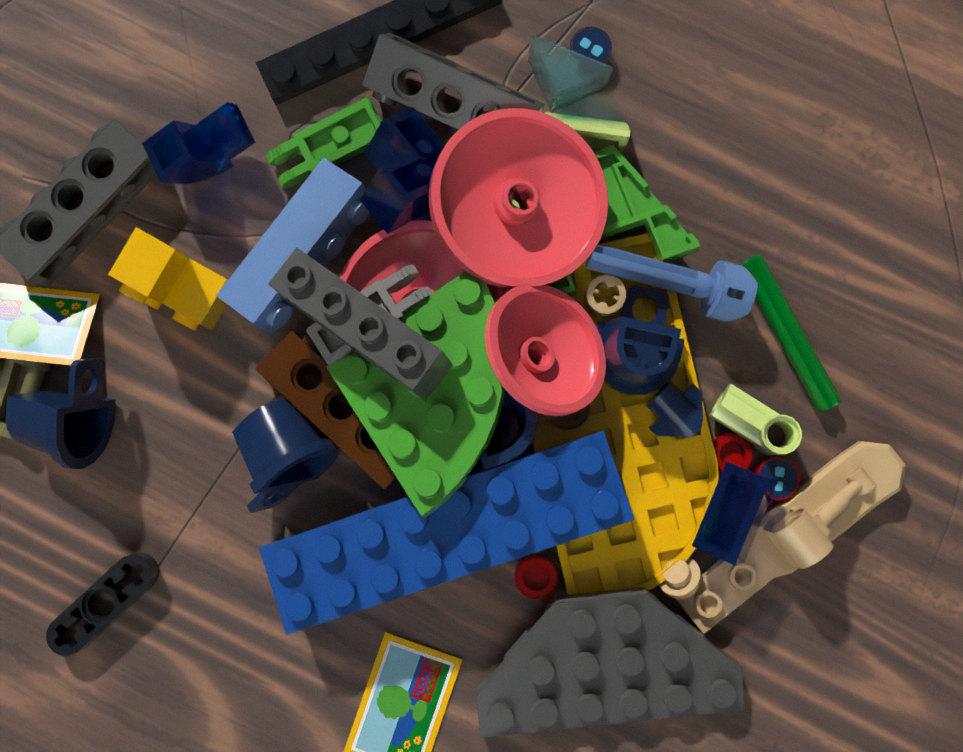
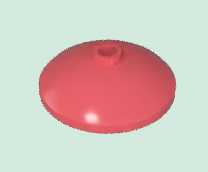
(551, 350)

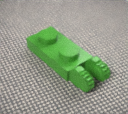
(334, 138)

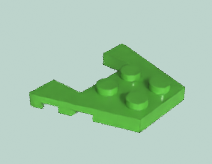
(635, 205)

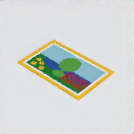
(44, 323)
(403, 698)

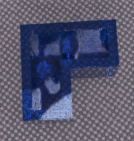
(405, 157)

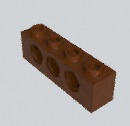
(285, 370)

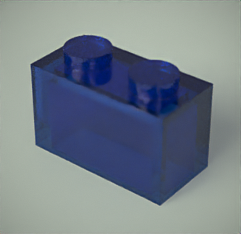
(734, 513)

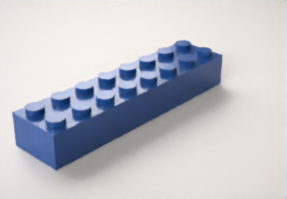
(483, 524)

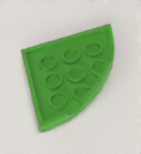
(441, 439)

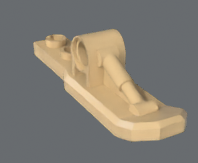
(800, 528)

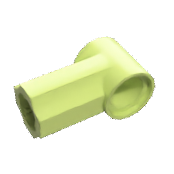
(752, 420)

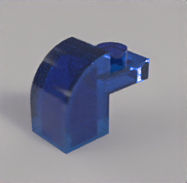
(200, 151)

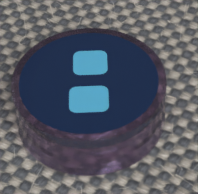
(592, 43)

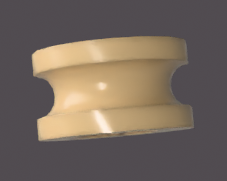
(608, 282)

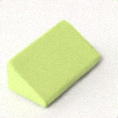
(598, 132)

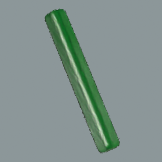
(792, 336)

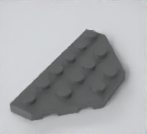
(606, 664)

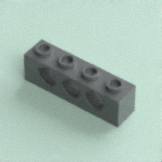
(395, 57)
(76, 228)
(361, 324)

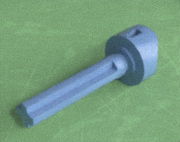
(715, 289)

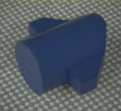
(676, 411)

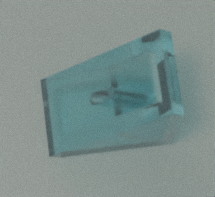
(565, 74)

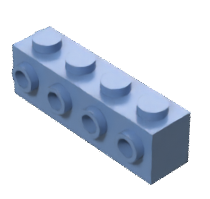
(315, 222)

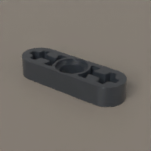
(72, 616)

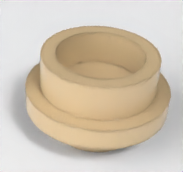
(681, 579)

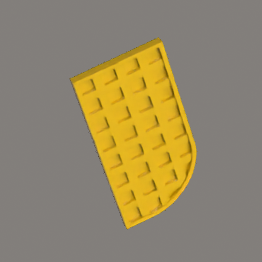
(662, 476)

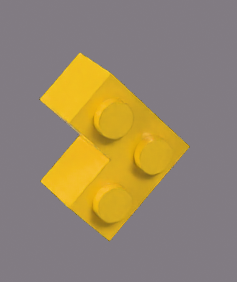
(162, 275)

